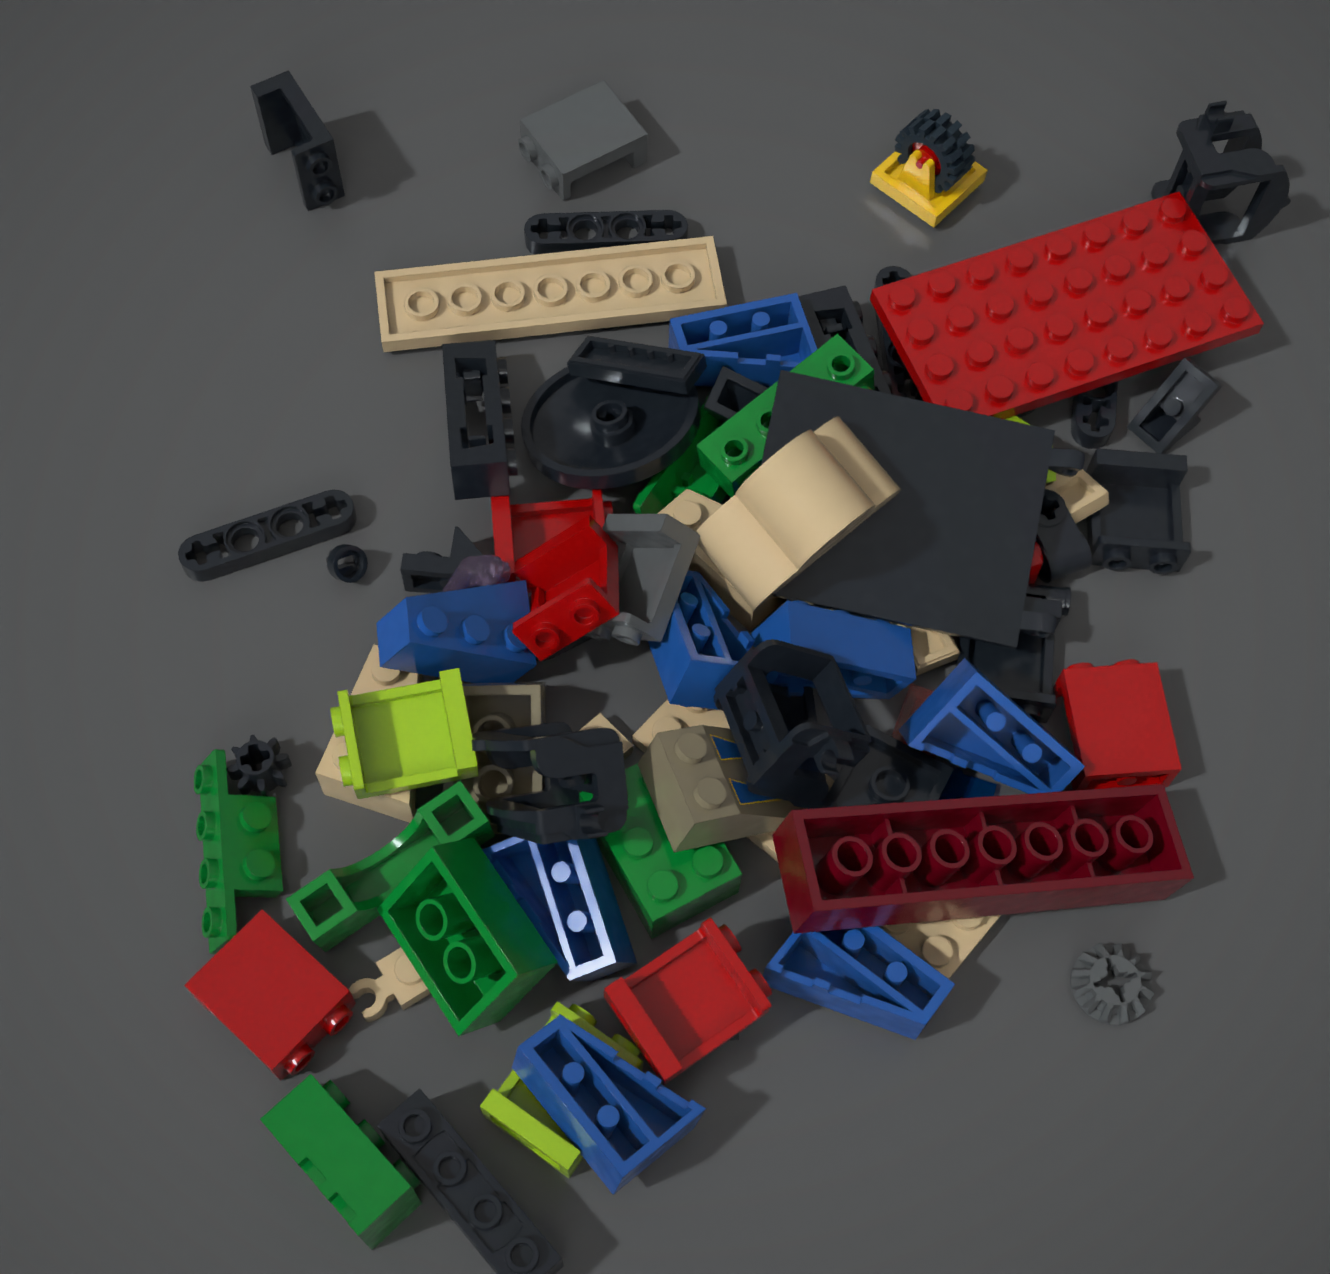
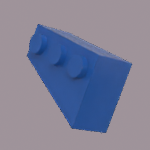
(699, 646)
(870, 653)
(990, 733)
(569, 903)
(860, 976)
(603, 1102)

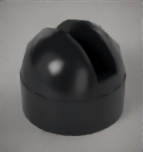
(349, 571)

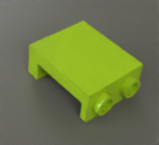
(405, 736)
(525, 1119)

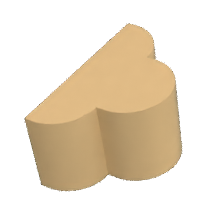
(795, 510)

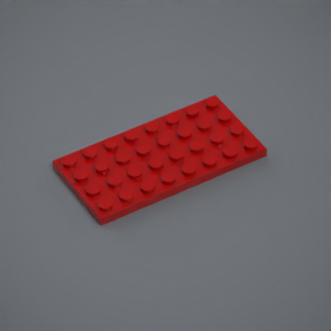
(1066, 311)

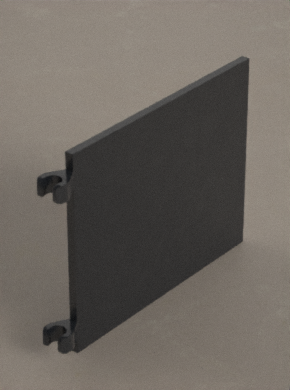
(957, 535)

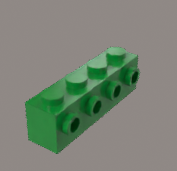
(738, 445)

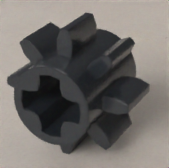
(246, 768)

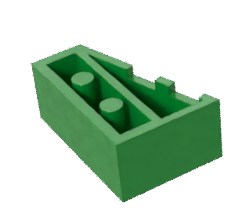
(344, 1159)

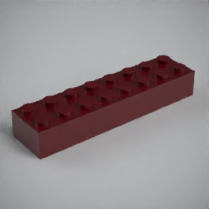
(978, 857)

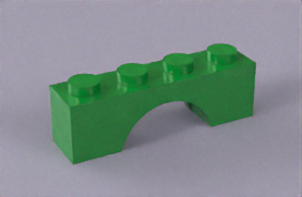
(349, 896)

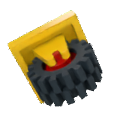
(930, 167)

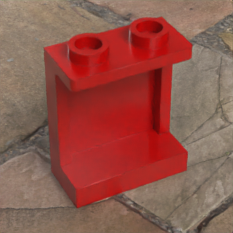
(527, 526)
(571, 587)
(1119, 725)
(272, 995)
(689, 1000)

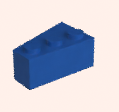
(747, 338)
(460, 631)

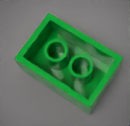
(659, 882)
(466, 935)

